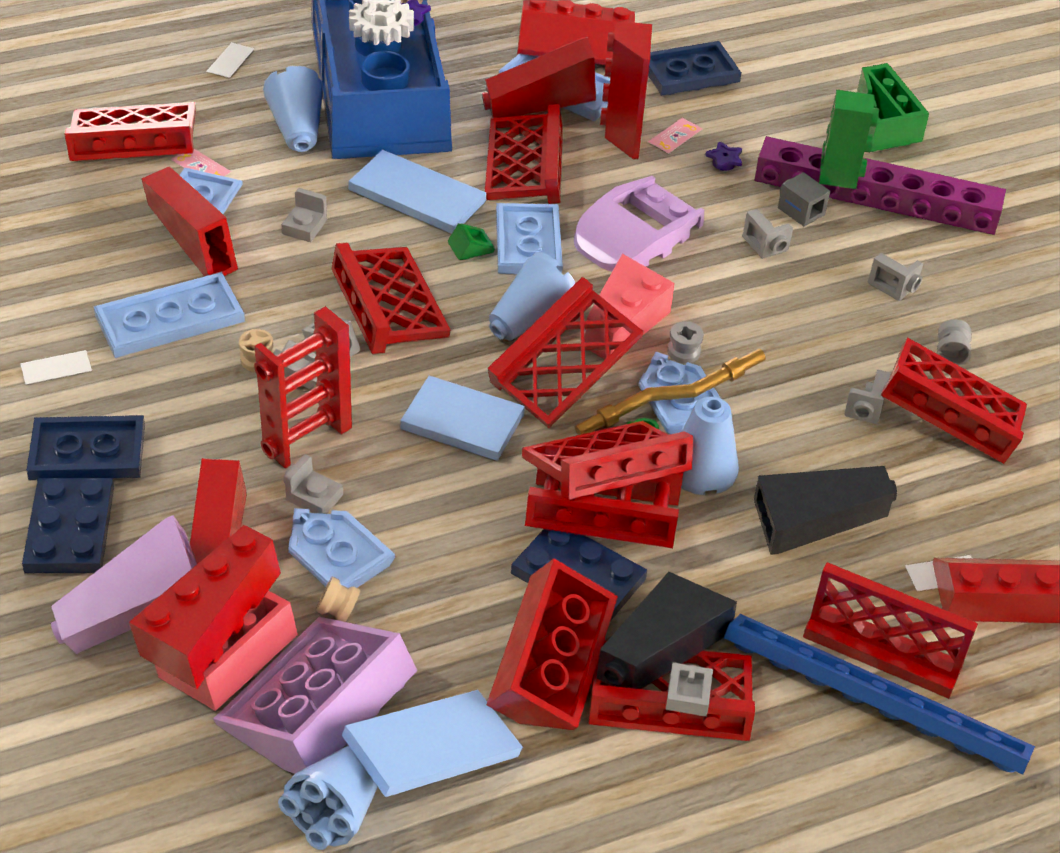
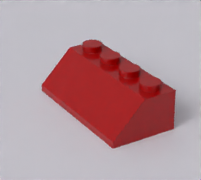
(553, 24)
(627, 85)
(1000, 589)
(553, 649)

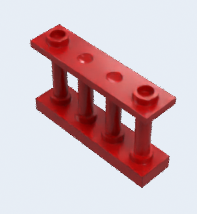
(331, 390)
(609, 517)

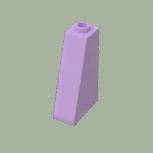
(123, 587)

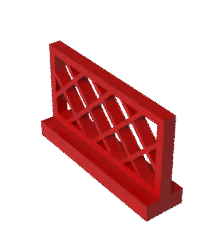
(123, 140)
(547, 154)
(365, 298)
(539, 340)
(960, 416)
(612, 457)
(884, 645)
(647, 708)

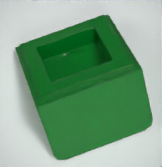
(469, 242)

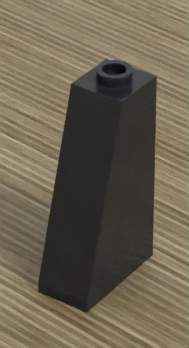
(820, 504)
(666, 628)

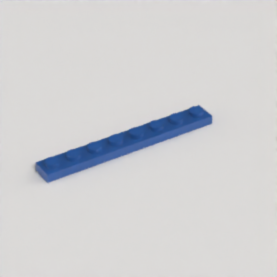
(890, 698)

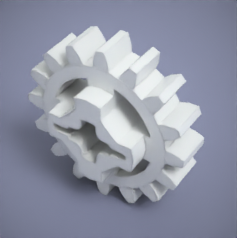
(381, 21)

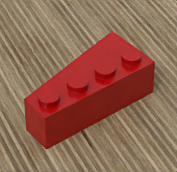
(202, 609)

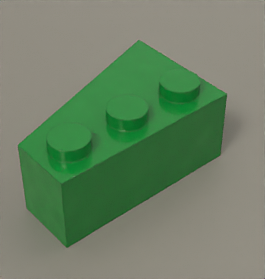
(901, 114)
(848, 139)

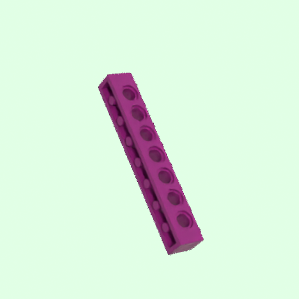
(891, 187)

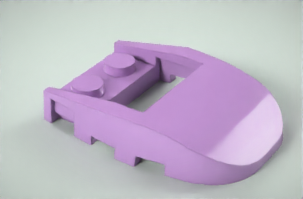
(611, 230)

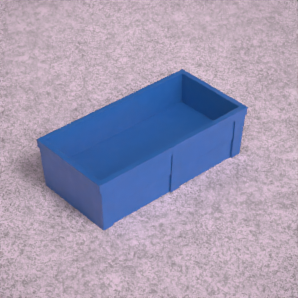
(380, 92)

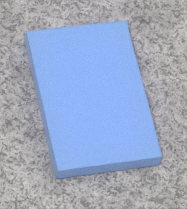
(524, 231)
(462, 417)

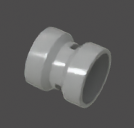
(954, 341)

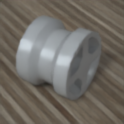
(685, 342)

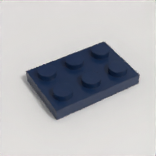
(692, 68)
(86, 447)
(68, 525)
(585, 557)

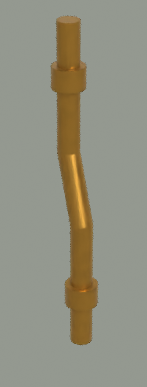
(730, 371)

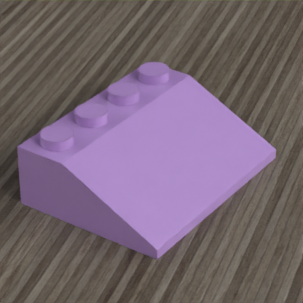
(315, 689)

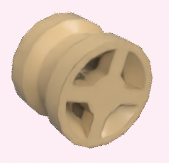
(246, 345)
(337, 600)

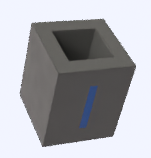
(803, 199)

